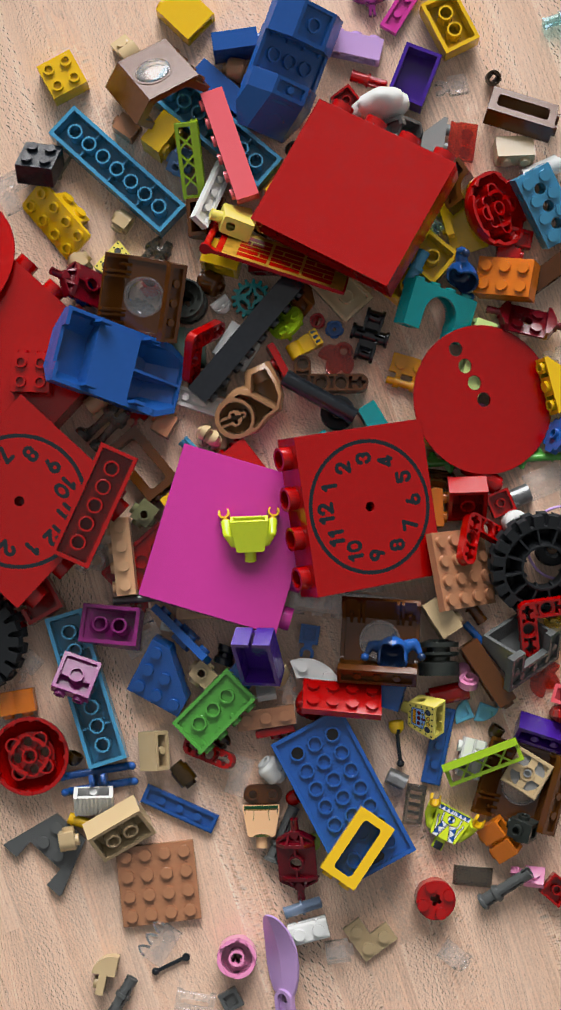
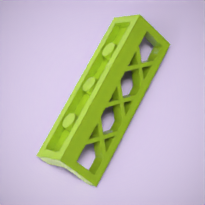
(197, 155)
(479, 755)

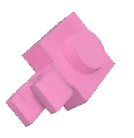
(539, 876)

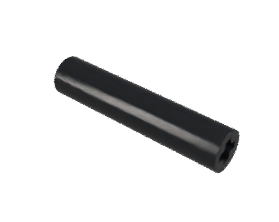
(319, 397)

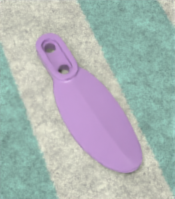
(281, 962)

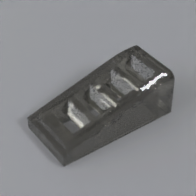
(409, 821)

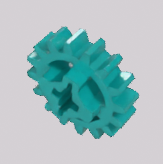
(244, 298)

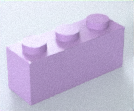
(358, 48)

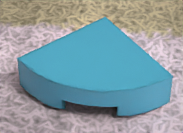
(463, 712)
(485, 712)

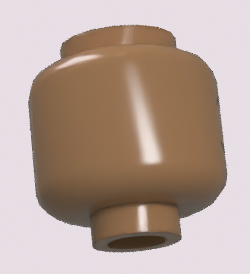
(235, 69)

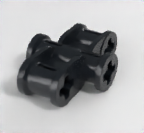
(369, 335)

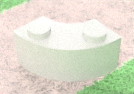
(312, 669)

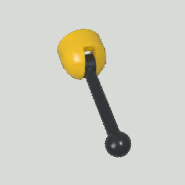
(396, 728)

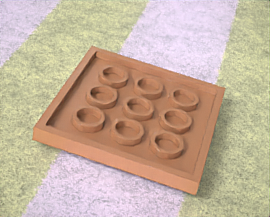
(457, 584)
(158, 883)

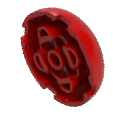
(493, 210)
(18, 776)

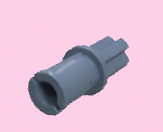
(302, 907)

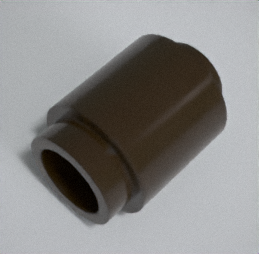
(183, 774)

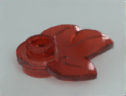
(335, 360)
(544, 680)

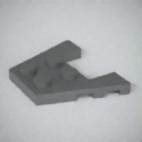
(45, 838)

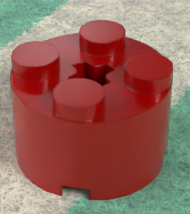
(438, 909)

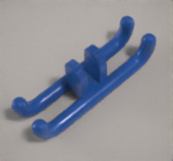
(99, 777)

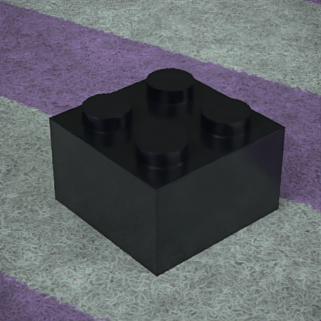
(39, 164)

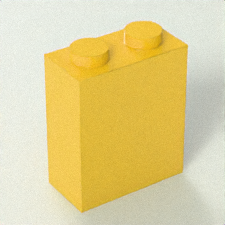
(185, 18)

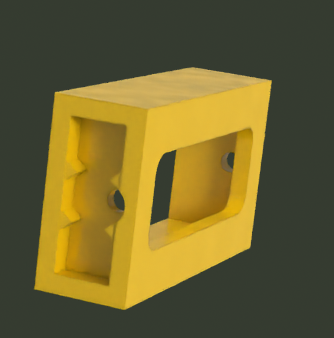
(328, 864)

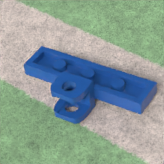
(183, 634)

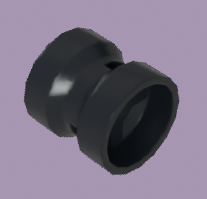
(224, 655)

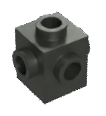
(522, 828)

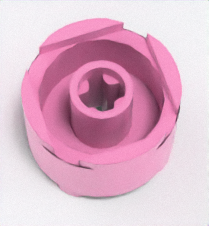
(233, 967)

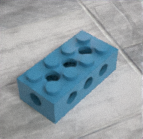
(533, 203)

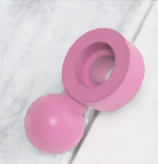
(467, 680)

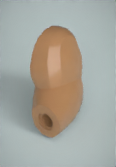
(251, 405)

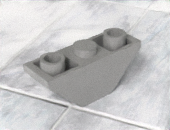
(436, 135)

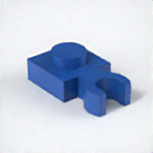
(309, 636)

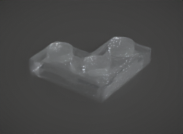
(8, 197)
(238, 775)

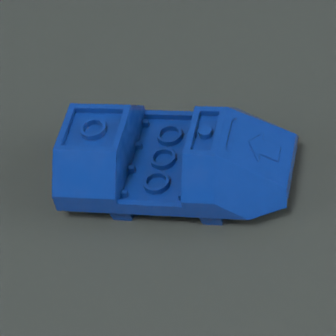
(286, 67)
(113, 363)

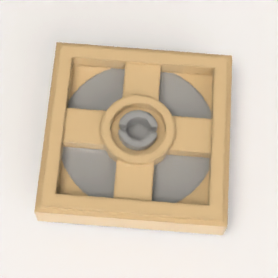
(527, 775)

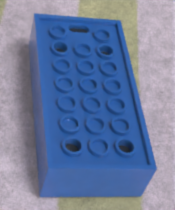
(332, 783)

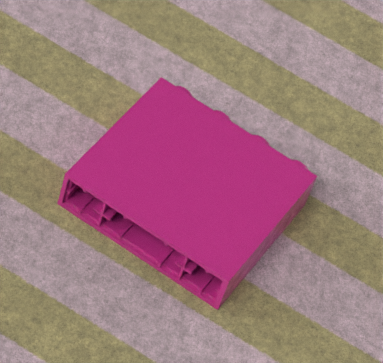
(195, 564)

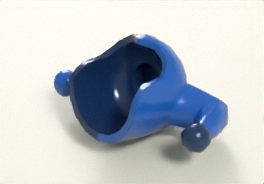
(462, 273)
(393, 651)

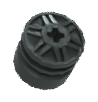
(198, 303)
(438, 658)

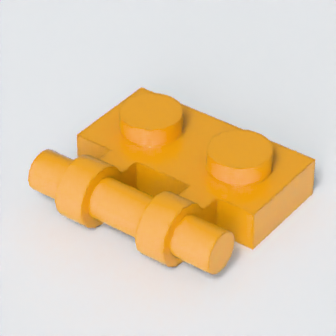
(404, 366)

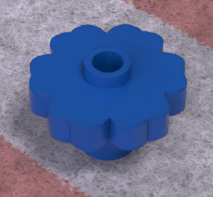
(553, 437)

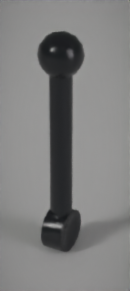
(155, 971)

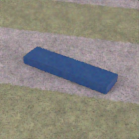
(437, 752)
(179, 808)

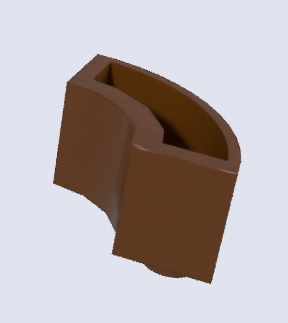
(456, 198)

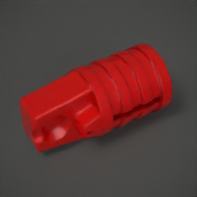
(555, 713)

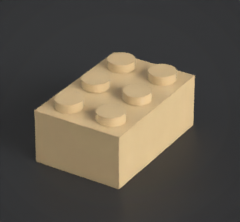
(118, 828)

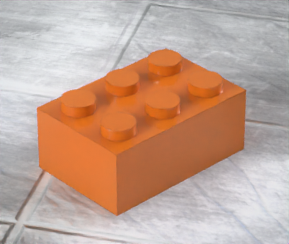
(507, 279)

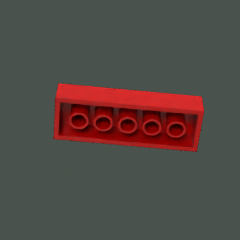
(94, 505)

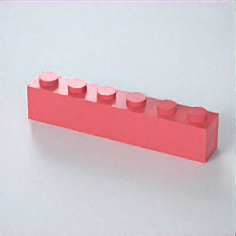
(229, 145)

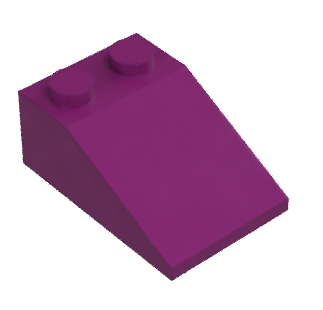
(111, 626)

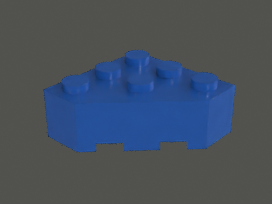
(161, 677)

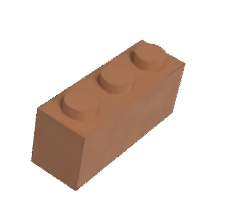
(267, 718)

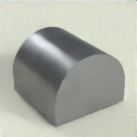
(521, 495)
(396, 778)

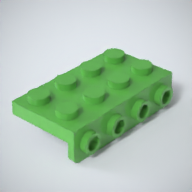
(215, 711)

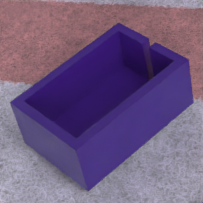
(416, 74)
(257, 656)

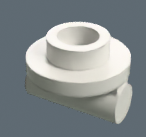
(221, 305)

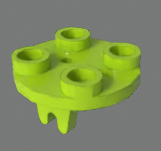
(288, 324)

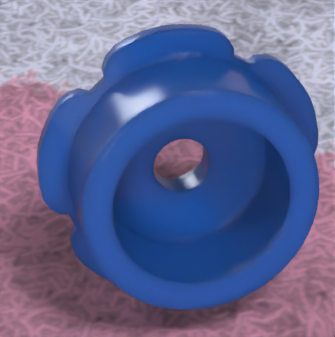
(334, 324)

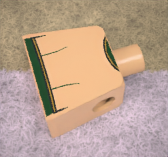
(261, 822)

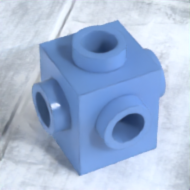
(173, 163)

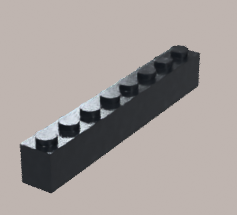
(246, 338)

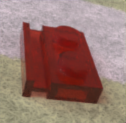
(462, 140)

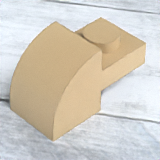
(124, 47)
(105, 968)

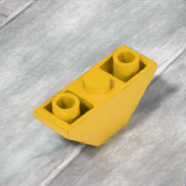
(550, 383)

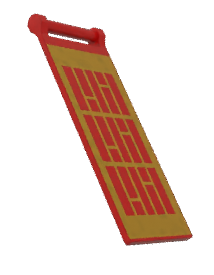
(276, 259)

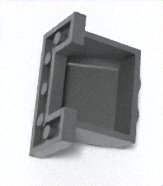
(504, 647)

